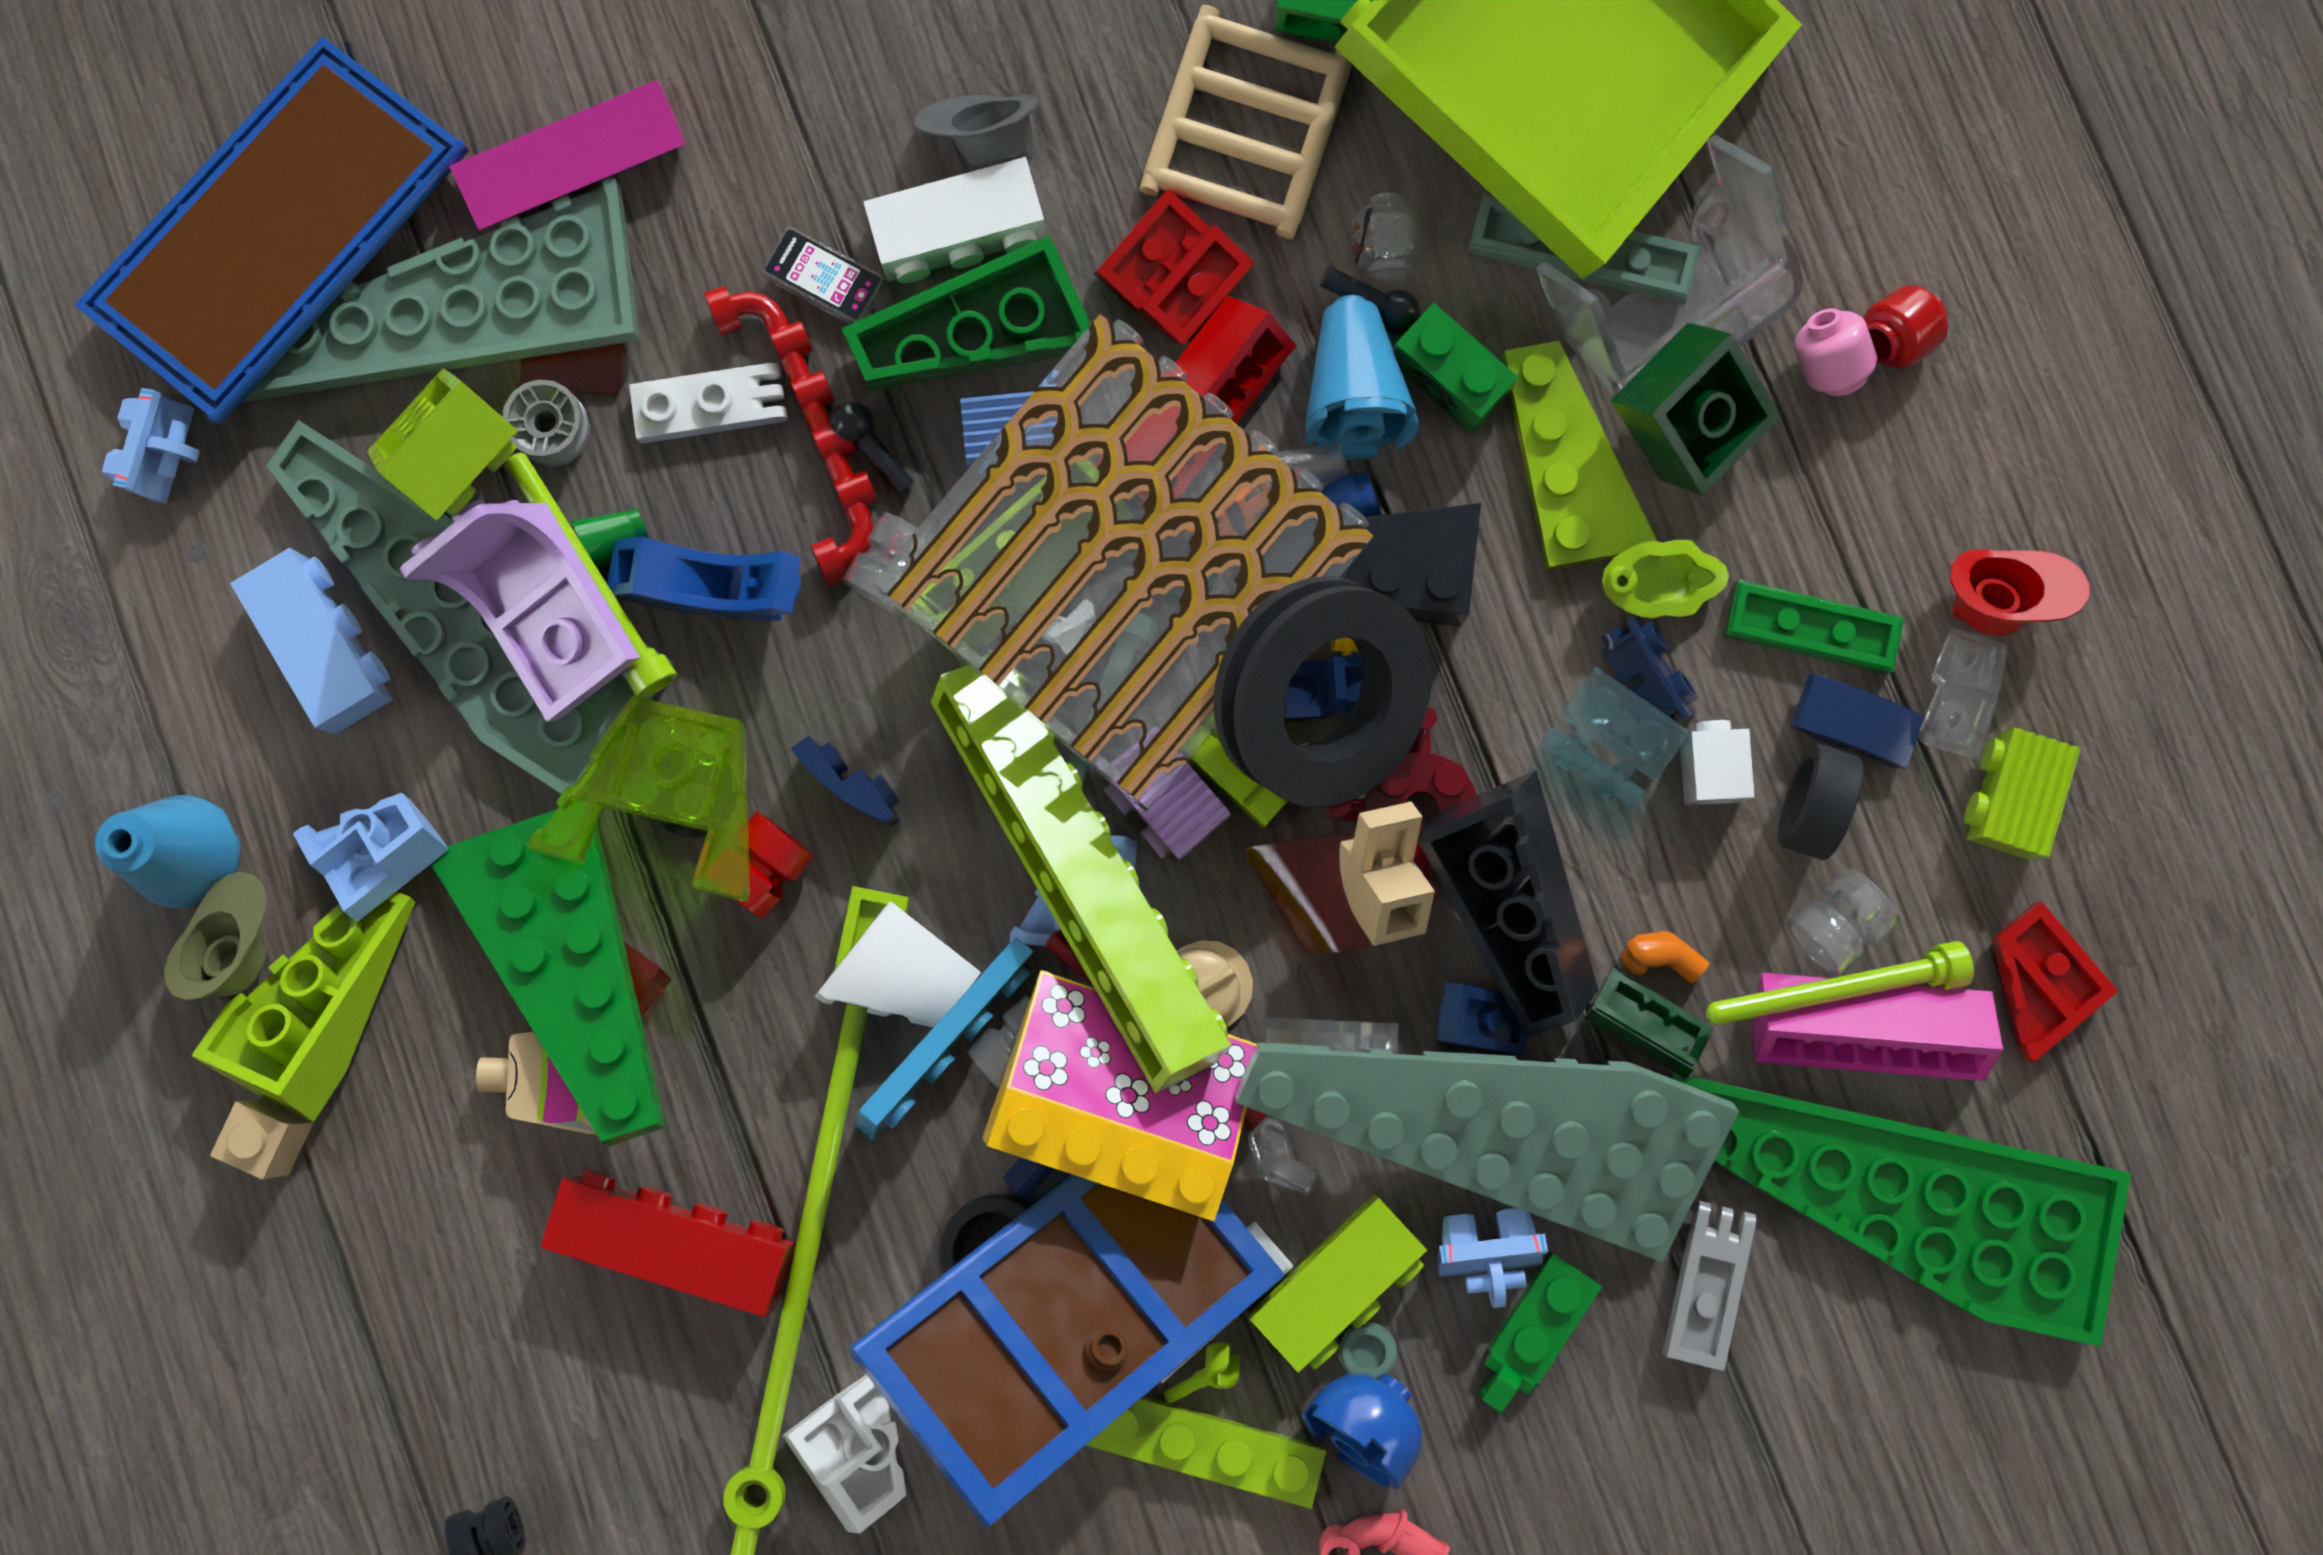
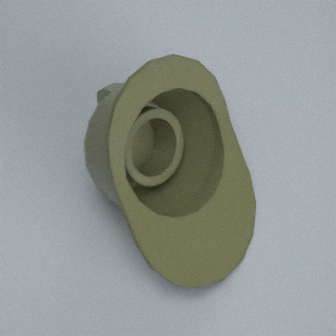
(222, 943)

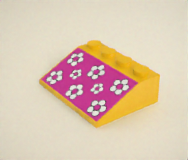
(1089, 1111)

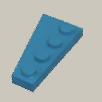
(932, 1054)

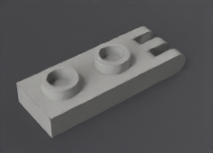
(1709, 1287)

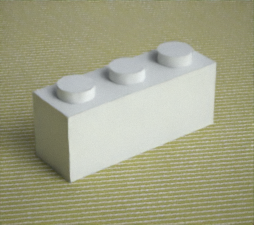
(955, 220)

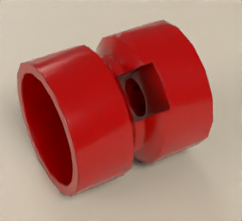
(772, 860)

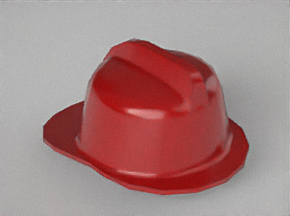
(2011, 588)

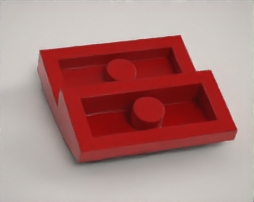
(1173, 268)

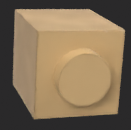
(261, 1139)

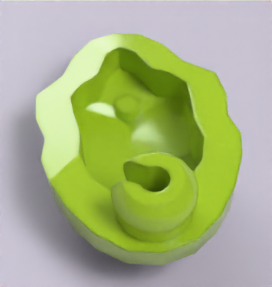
(1663, 578)

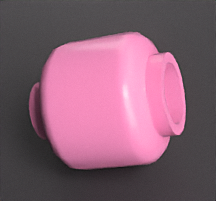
(1835, 352)

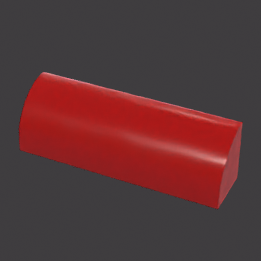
(1236, 354)

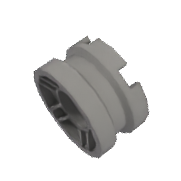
(553, 401)

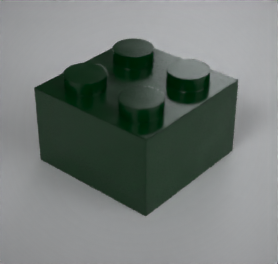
(1695, 408)

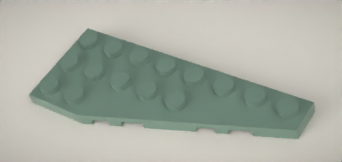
(373, 535)
(1559, 1138)

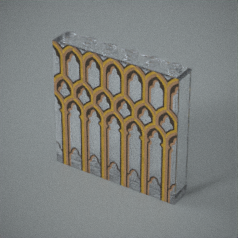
(1116, 556)

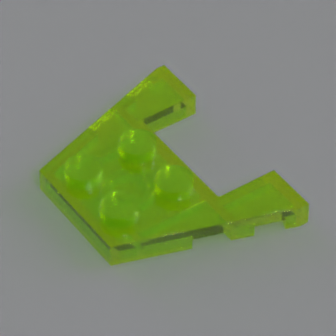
(667, 768)

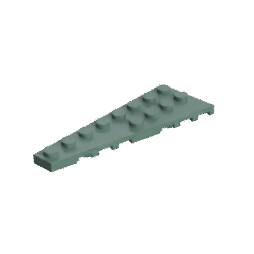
(497, 298)

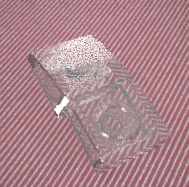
(1966, 694)

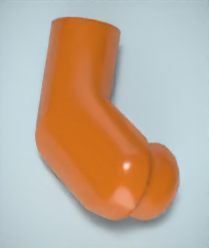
(1663, 949)

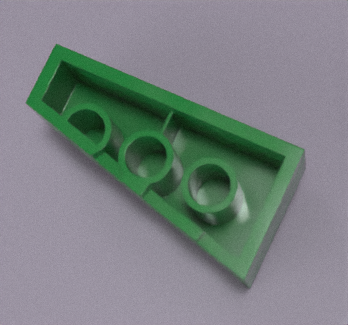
(979, 321)

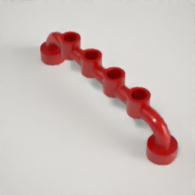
(811, 395)

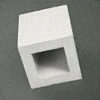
(1717, 764)

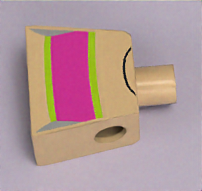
(531, 1086)

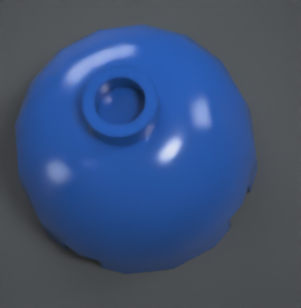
(1368, 1425)

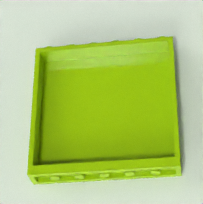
(1568, 104)

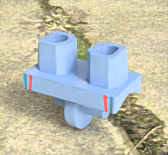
(152, 447)
(1515, 1248)

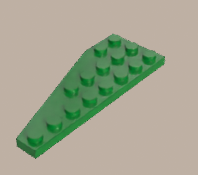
(1970, 1219)

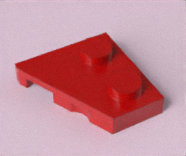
(2046, 980)

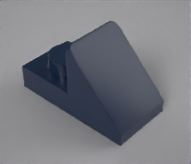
(1478, 1020)

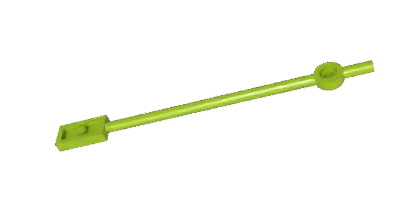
(751, 1516)

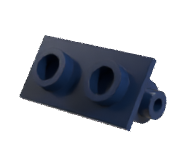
(1642, 653)

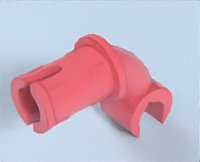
(1387, 1531)

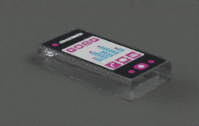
(823, 276)

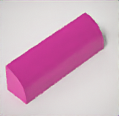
(568, 154)
(1885, 1032)

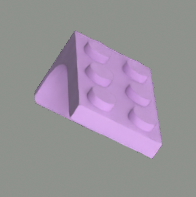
(533, 597)

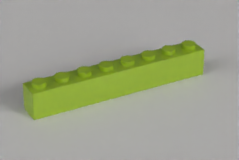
(1083, 881)

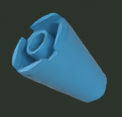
(1357, 384)
(170, 849)

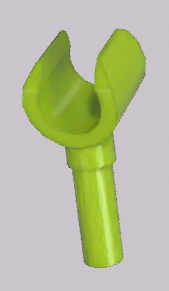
(1219, 1372)

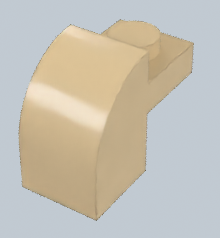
(1382, 879)

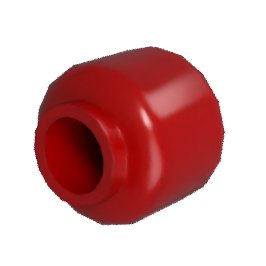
(1906, 326)

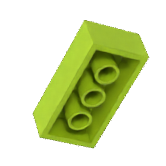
(442, 446)

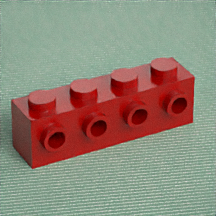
(667, 1243)

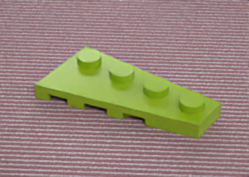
(1572, 475)

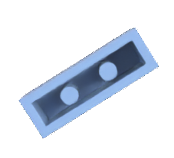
(313, 640)

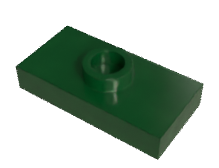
(1649, 1023)

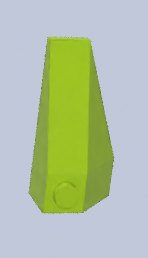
(306, 1019)

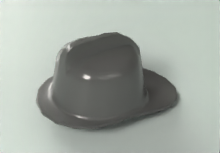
(983, 127)

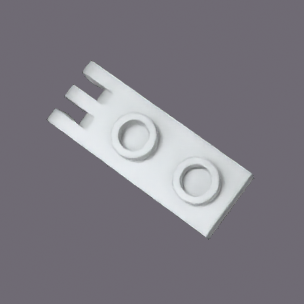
(706, 403)

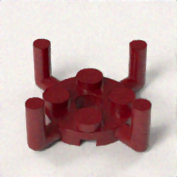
(1416, 774)

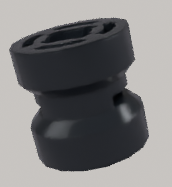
(487, 1532)

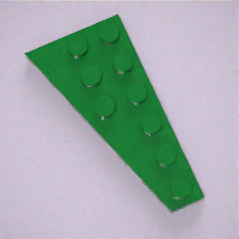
(565, 964)

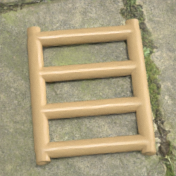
(1177, 127)

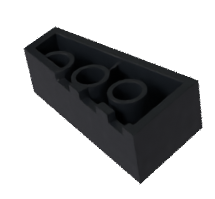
(1423, 561)
(1515, 900)

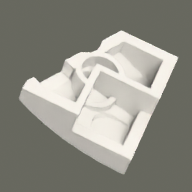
(900, 971)
(852, 1454)

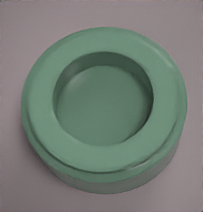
(1367, 1350)

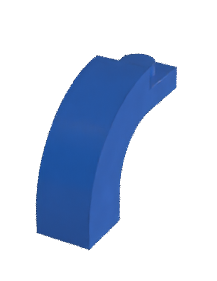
(705, 582)

